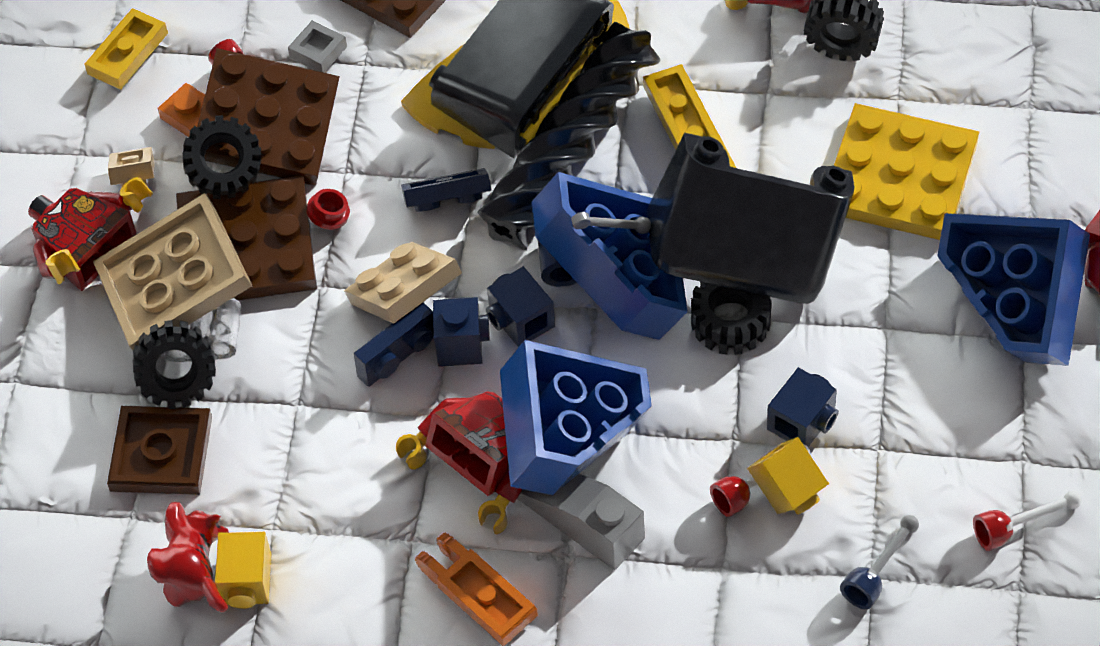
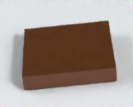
(160, 450)

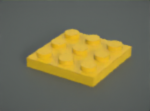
(905, 169)

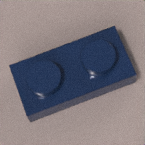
(464, 186)
(394, 344)

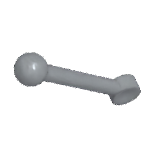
(582, 220)

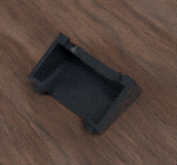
(516, 65)
(746, 225)

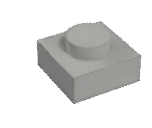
(317, 47)

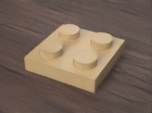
(402, 281)

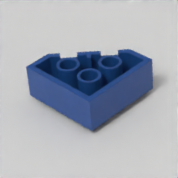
(607, 261)
(1020, 279)
(565, 412)

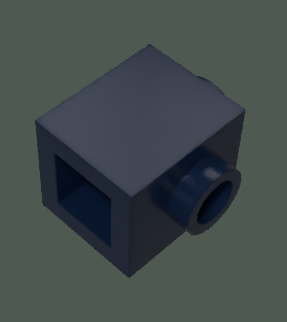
(520, 306)
(459, 331)
(803, 407)

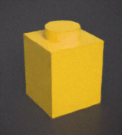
(789, 477)
(243, 568)

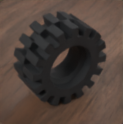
(857, 38)
(216, 132)
(729, 332)
(177, 389)

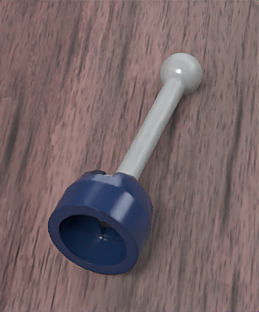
(864, 584)

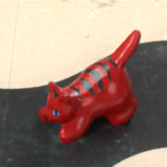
(186, 562)

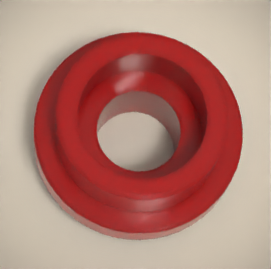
(328, 209)

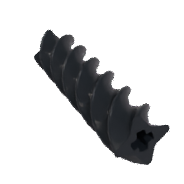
(569, 130)

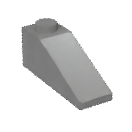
(592, 517)

